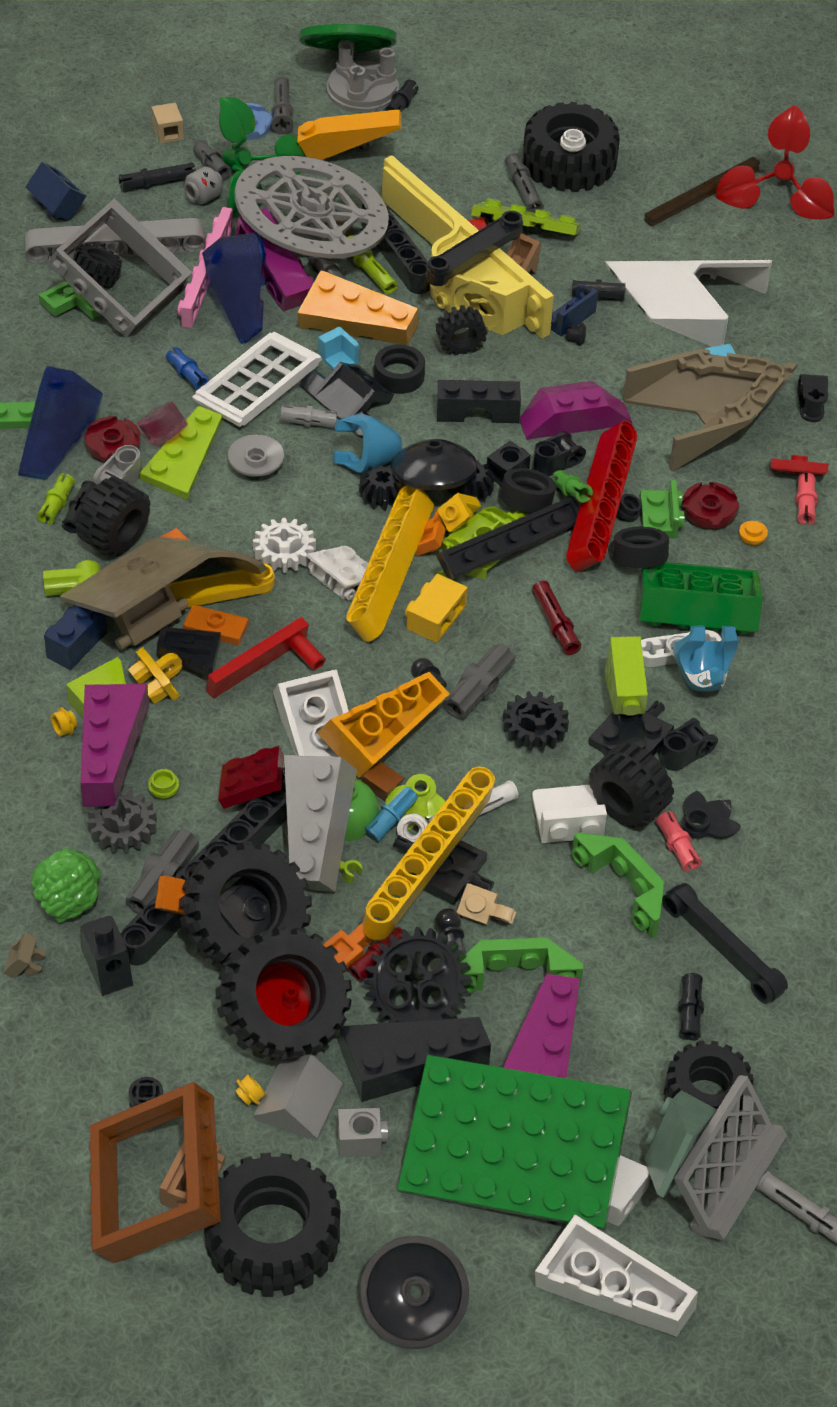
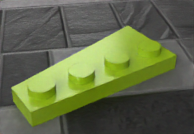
(564, 224)
(181, 458)

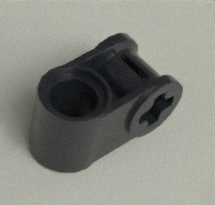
(812, 396)
(557, 454)
(686, 745)

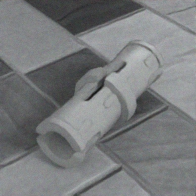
(308, 416)

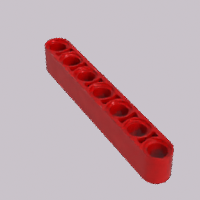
(607, 480)

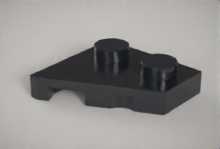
(194, 647)

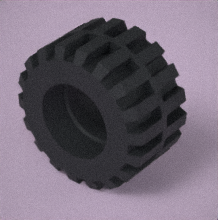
(113, 516)
(631, 785)
(706, 1063)

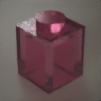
(162, 423)

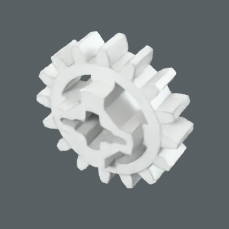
(284, 544)

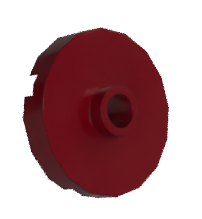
(109, 434)
(710, 505)

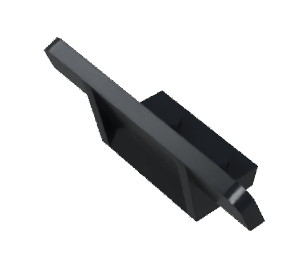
(346, 390)

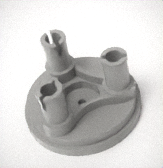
(362, 84)

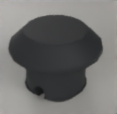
(576, 333)

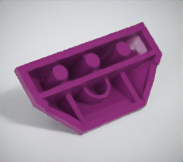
(571, 409)

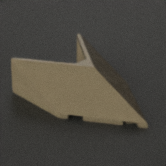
(717, 388)

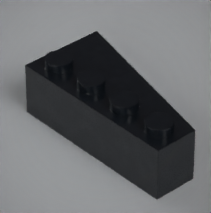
(394, 1055)

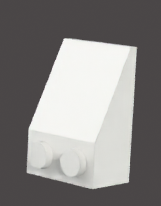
(306, 707)

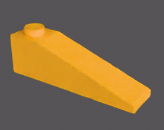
(337, 134)

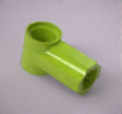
(62, 580)

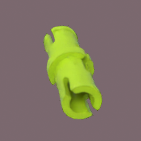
(56, 499)

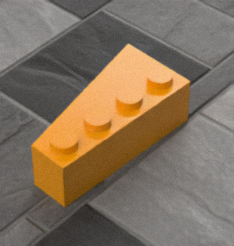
(357, 311)
(378, 725)

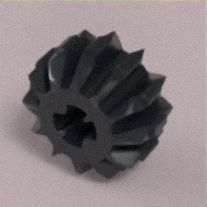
(379, 486)
(479, 486)

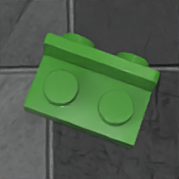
(661, 509)

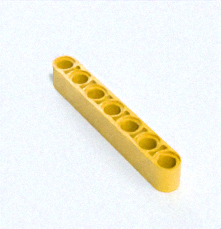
(389, 563)
(423, 863)

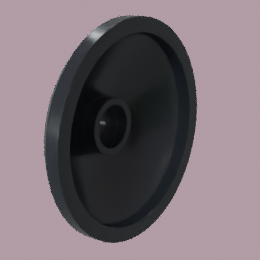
(434, 465)
(388, 1296)

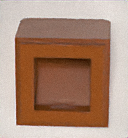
(382, 780)

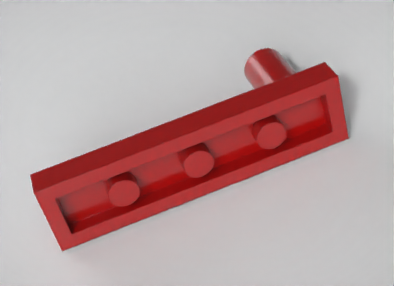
(290, 637)

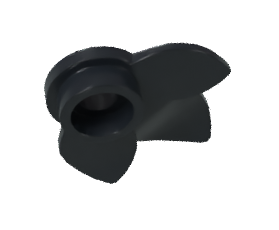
(711, 816)

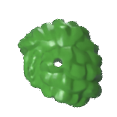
(66, 884)

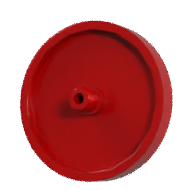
(283, 994)

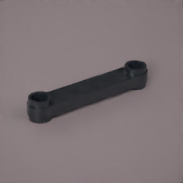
(474, 248)
(766, 982)

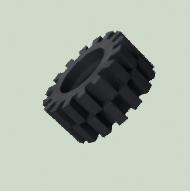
(98, 263)
(461, 319)

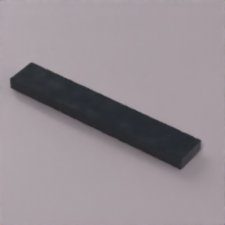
(508, 538)

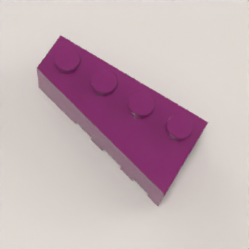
(282, 271)
(110, 729)
(547, 1030)

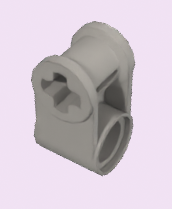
(122, 464)

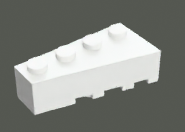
(614, 1279)

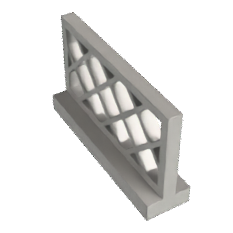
(742, 1165)

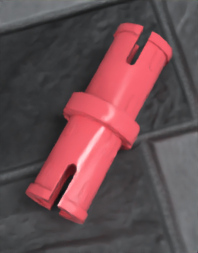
(806, 499)
(678, 841)

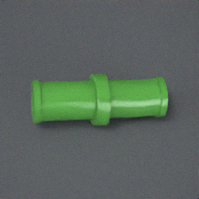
(572, 486)

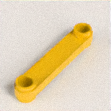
(223, 586)

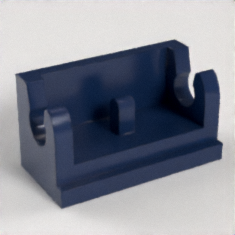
(574, 311)

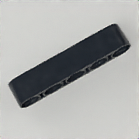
(403, 256)

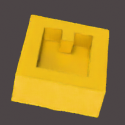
(458, 511)

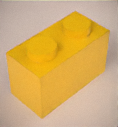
(436, 607)

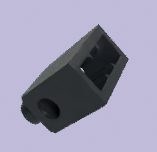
(100, 945)

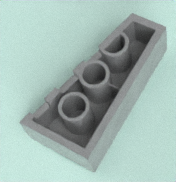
(317, 816)

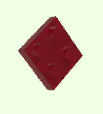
(251, 776)

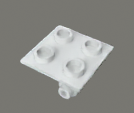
(338, 569)

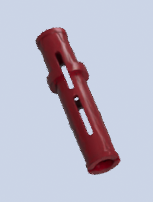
(561, 626)

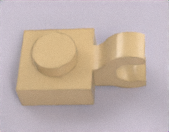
(481, 905)

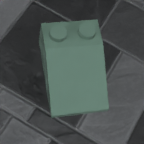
(674, 1139)

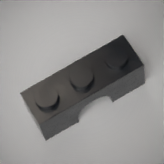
(460, 396)

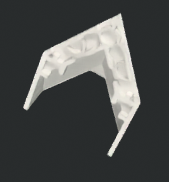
(677, 298)

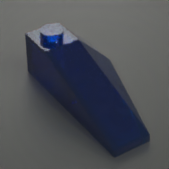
(235, 273)
(59, 416)

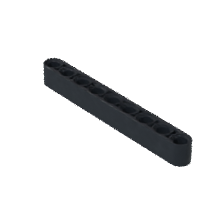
(253, 823)

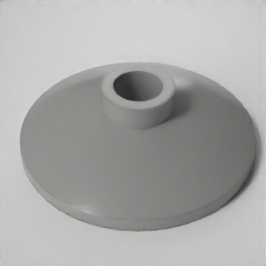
(255, 455)

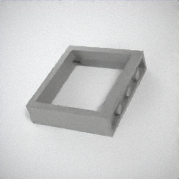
(142, 242)

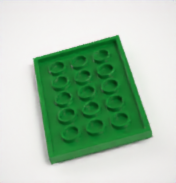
(515, 1141)

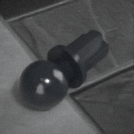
(423, 666)
(449, 922)

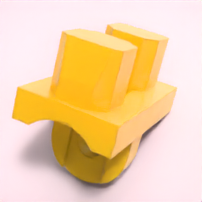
(161, 685)

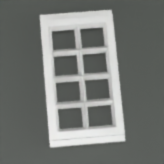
(288, 347)

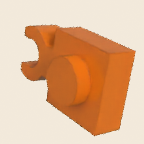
(432, 535)

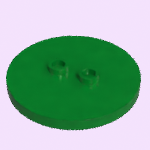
(363, 36)

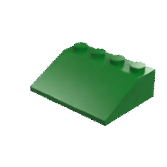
(701, 597)

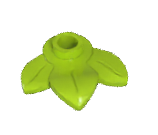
(428, 801)

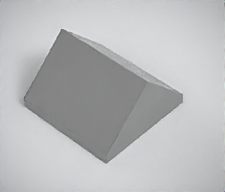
(299, 1096)

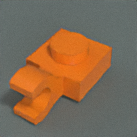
(349, 946)

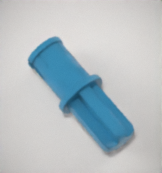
(391, 814)

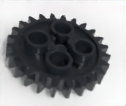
(447, 978)

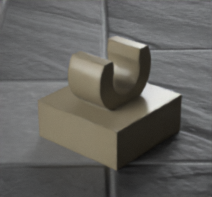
(21, 957)

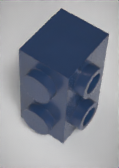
(55, 192)
(74, 636)

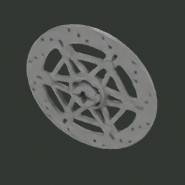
(311, 207)

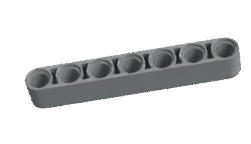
(175, 234)

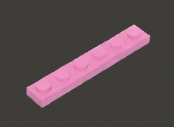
(197, 289)

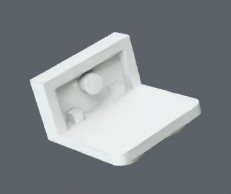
(567, 811)

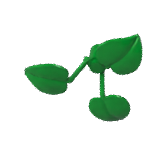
(235, 122)

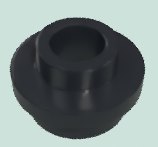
(629, 507)

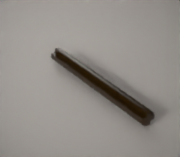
(691, 196)

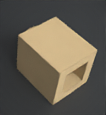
(167, 123)

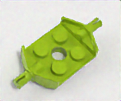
(480, 523)

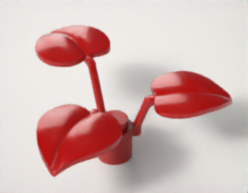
(787, 132)

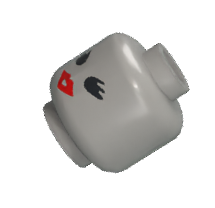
(203, 185)

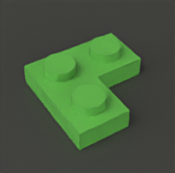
(64, 298)

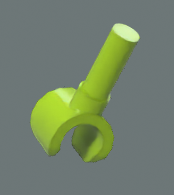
(351, 865)

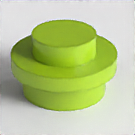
(163, 784)

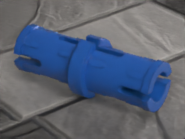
(187, 368)

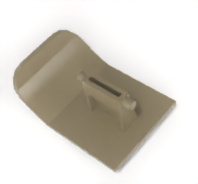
(138, 588)

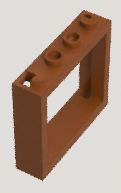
(201, 1173)

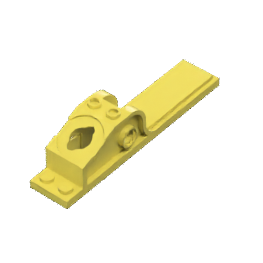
(493, 282)

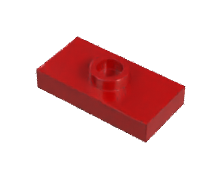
(798, 464)

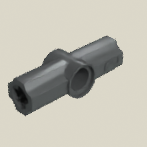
(479, 681)
(167, 862)

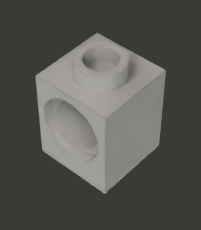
(355, 1120)

